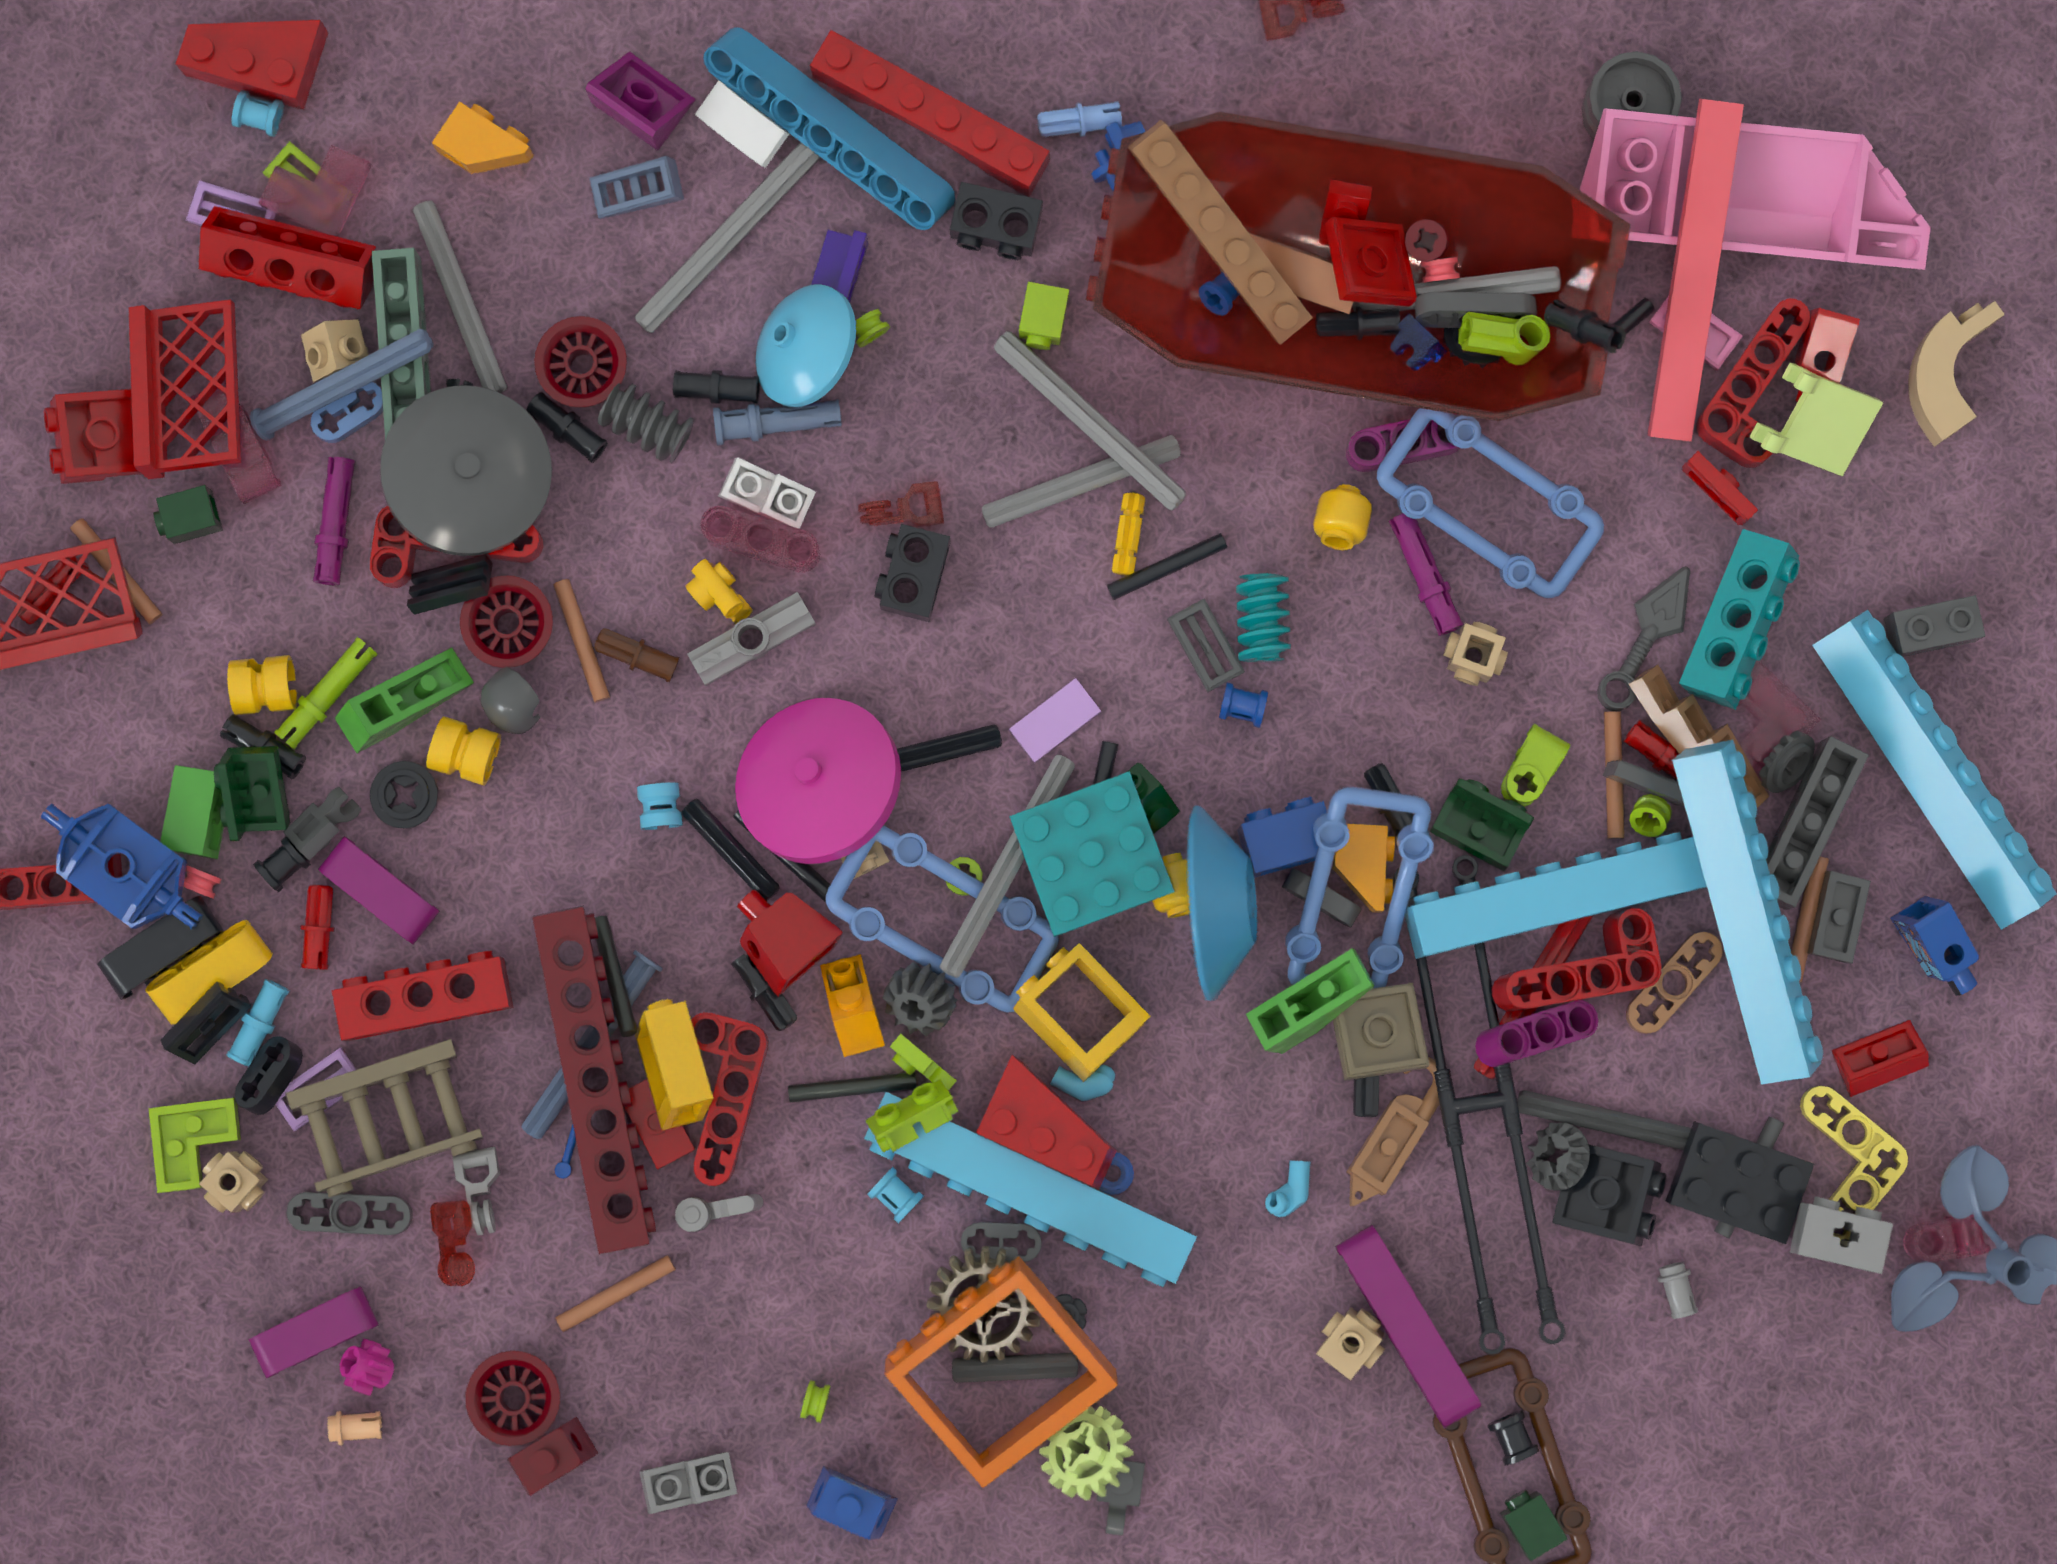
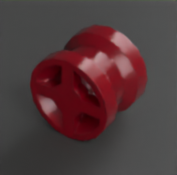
(1435, 243)

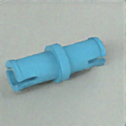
(258, 1022)

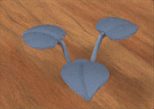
(1969, 1186)

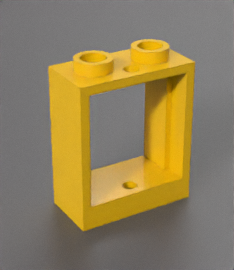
(1079, 1061)
(673, 1064)

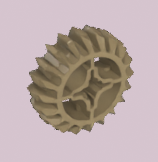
(984, 1340)

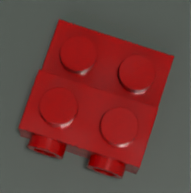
(91, 435)

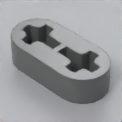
(1333, 903)
(1002, 1231)

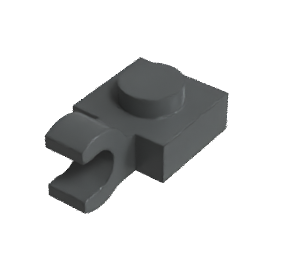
(317, 826)
(1125, 1494)

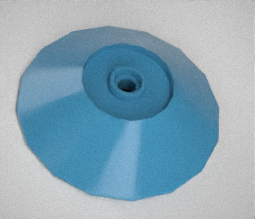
(1220, 902)

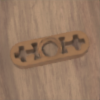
(1703, 966)

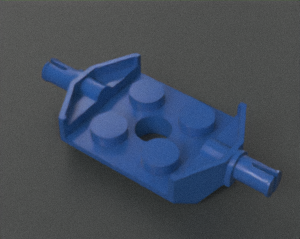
(155, 873)

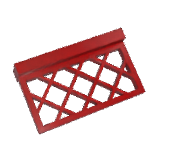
(149, 393)
(75, 637)

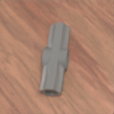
(725, 652)

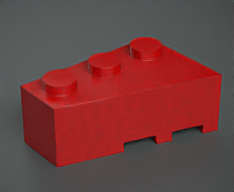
(1043, 1127)

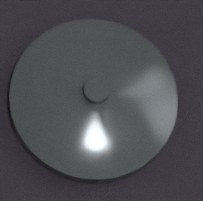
(465, 470)

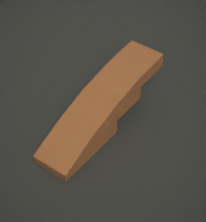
(1685, 722)

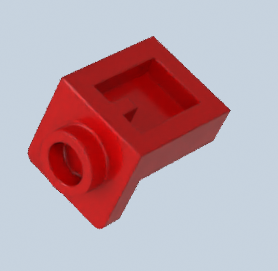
(1344, 201)

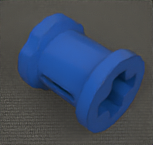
(1218, 294)
(1243, 705)

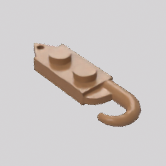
(1391, 1142)

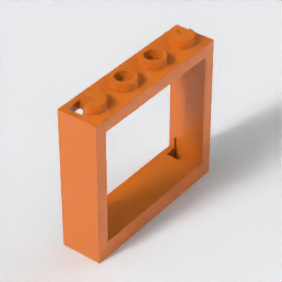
(1043, 1422)

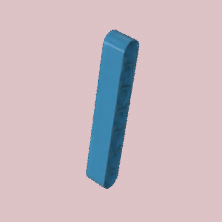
(829, 128)

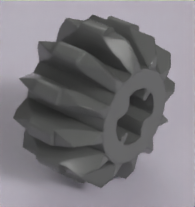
(919, 998)

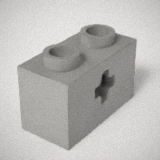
(1867, 1240)

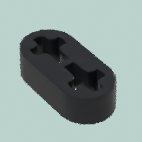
(268, 1075)

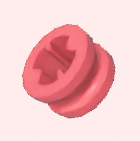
(1440, 269)
(200, 881)

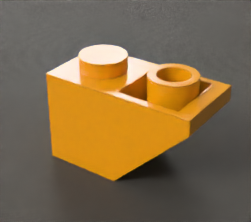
(479, 144)
(1363, 864)
(852, 1005)

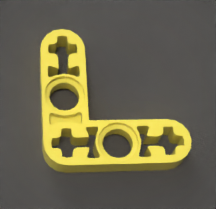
(1864, 1152)

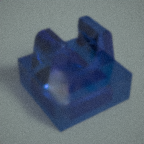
(1417, 337)

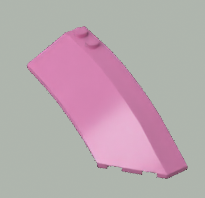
(1788, 193)

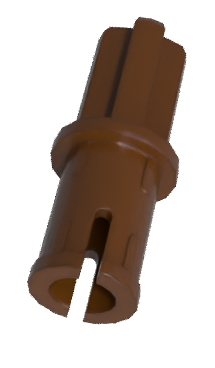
(636, 654)

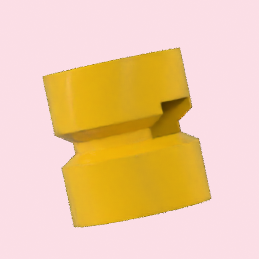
(261, 685)
(461, 750)

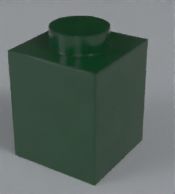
(187, 515)
(1532, 1524)

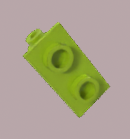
(893, 1122)

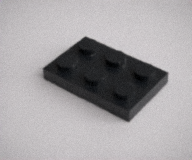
(1739, 1182)

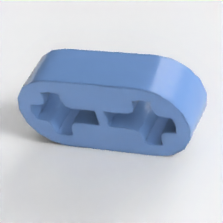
(353, 420)

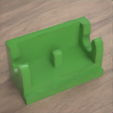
(193, 814)

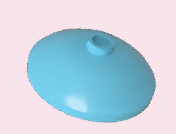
(805, 345)

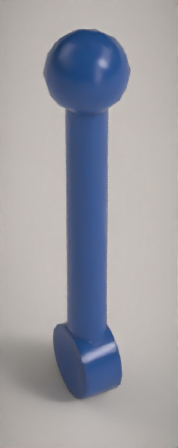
(564, 1168)

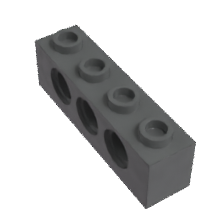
(1812, 817)

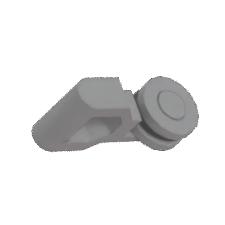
(695, 1213)
(483, 1216)

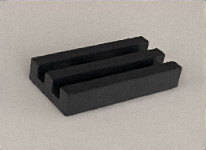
(450, 584)
(201, 1020)

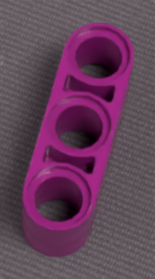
(1384, 437)
(378, 890)
(1521, 1037)
(313, 1332)

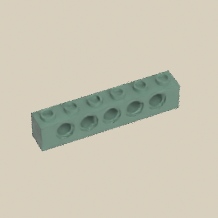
(398, 314)

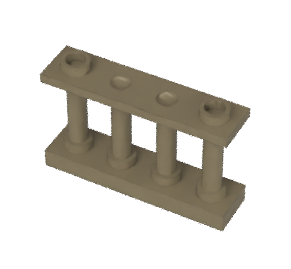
(353, 1089)

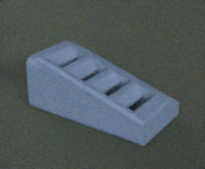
(671, 181)

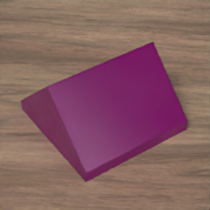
(640, 99)

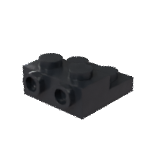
(1613, 1197)

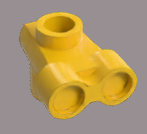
(714, 587)

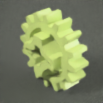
(1097, 1467)

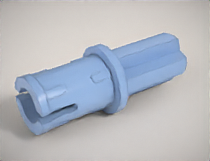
(1078, 119)

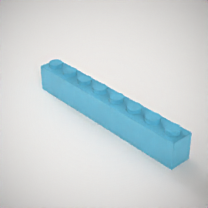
(1935, 769)
(1554, 895)
(1748, 911)
(1046, 1198)

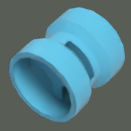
(659, 796)

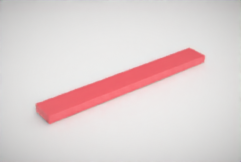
(1695, 269)

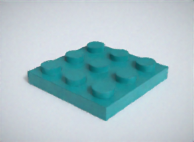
(1092, 854)

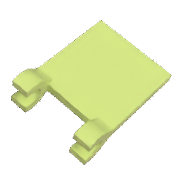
(1824, 424)

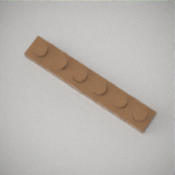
(1220, 232)

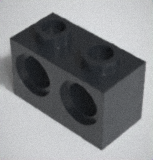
(999, 209)
(924, 574)

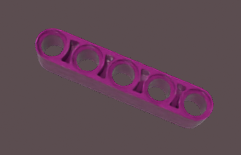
(1408, 1326)

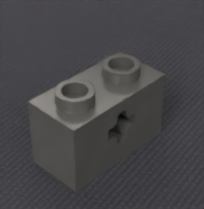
(1935, 626)

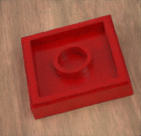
(1370, 262)

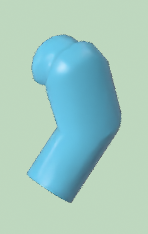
(1095, 1086)
(1293, 1193)

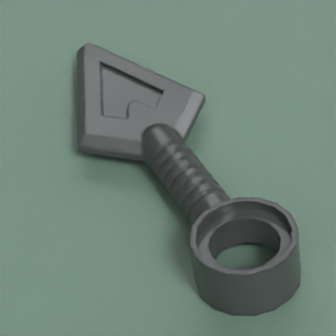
(1659, 615)

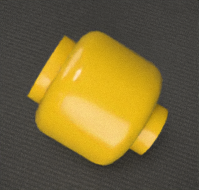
(1342, 517)
(1177, 903)

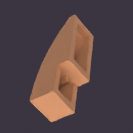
(1305, 273)

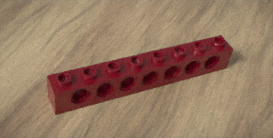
(611, 1230)

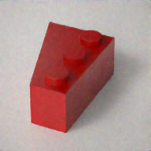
(257, 57)

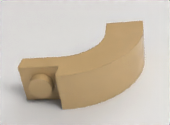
(1931, 382)

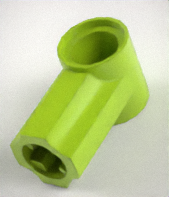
(1502, 336)

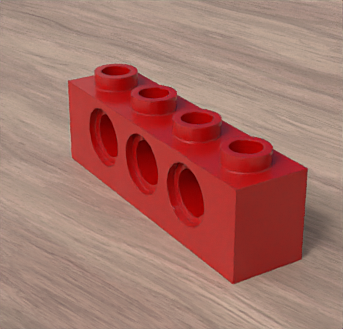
(286, 257)
(359, 1021)

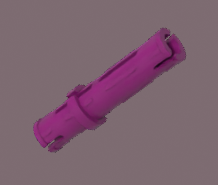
(332, 532)
(1432, 588)

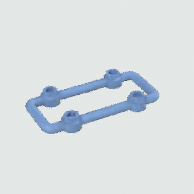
(1515, 569)
(1332, 835)
(869, 924)

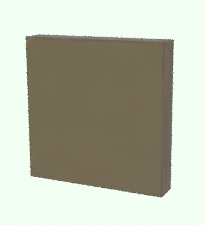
(1381, 1034)

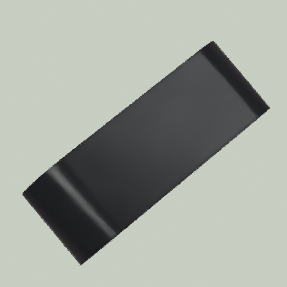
(156, 948)

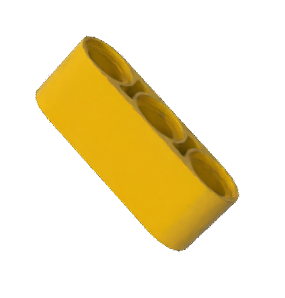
(223, 959)

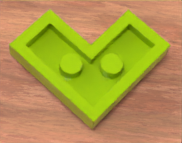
(177, 1137)

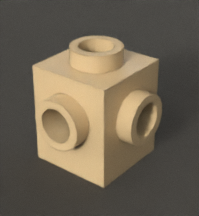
(333, 347)
(1487, 642)
(248, 1181)
(1344, 1355)

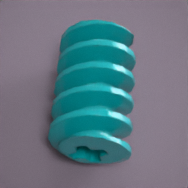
(1262, 617)

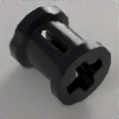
(281, 864)
(1513, 1438)

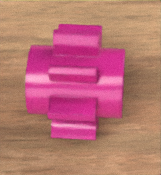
(366, 1367)

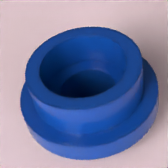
(1125, 1179)

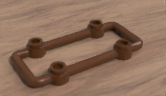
(1531, 1396)

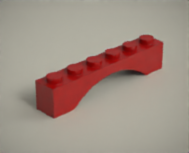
(958, 126)

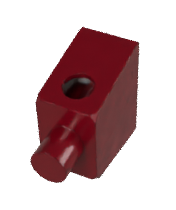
(552, 1456)

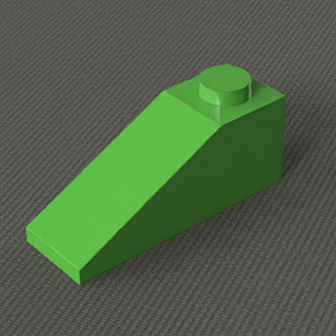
(402, 700)
(1310, 1003)

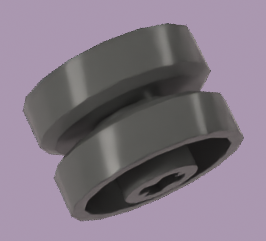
(1635, 78)

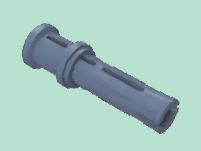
(757, 422)

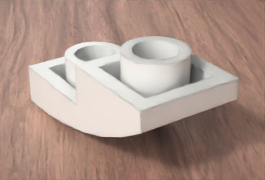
(742, 124)
(767, 493)

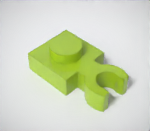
(912, 1058)

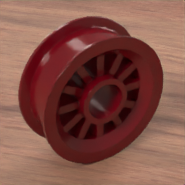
(560, 334)
(470, 622)
(482, 1418)

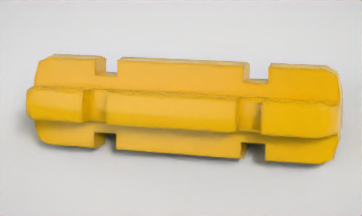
(1128, 534)

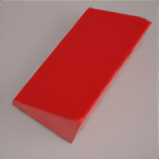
(1881, 1058)

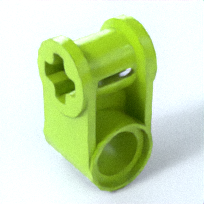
(1537, 762)

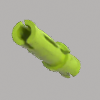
(325, 693)

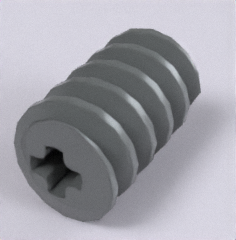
(645, 422)

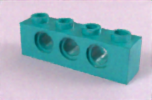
(1751, 558)

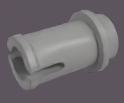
(1678, 1290)

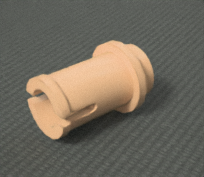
(354, 1426)

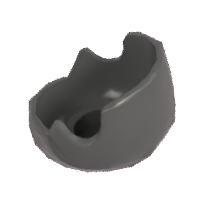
(509, 702)

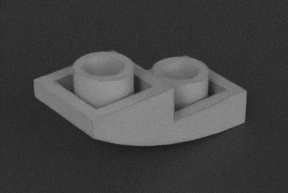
(688, 1482)

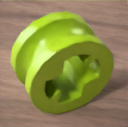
(870, 327)
(1642, 823)
(974, 869)
(815, 1401)

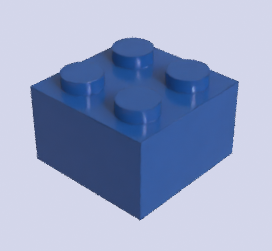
(1282, 838)

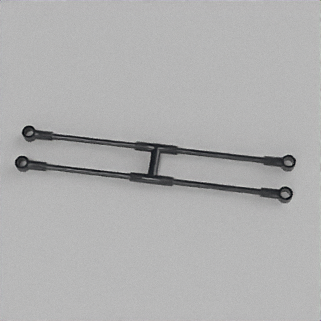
(1453, 1107)

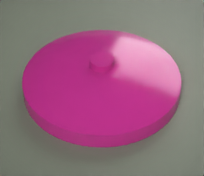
(818, 780)

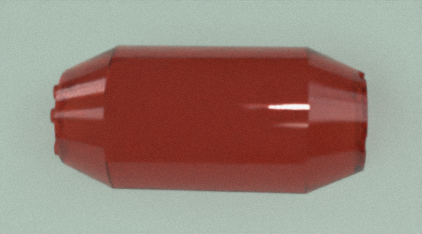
(1277, 183)

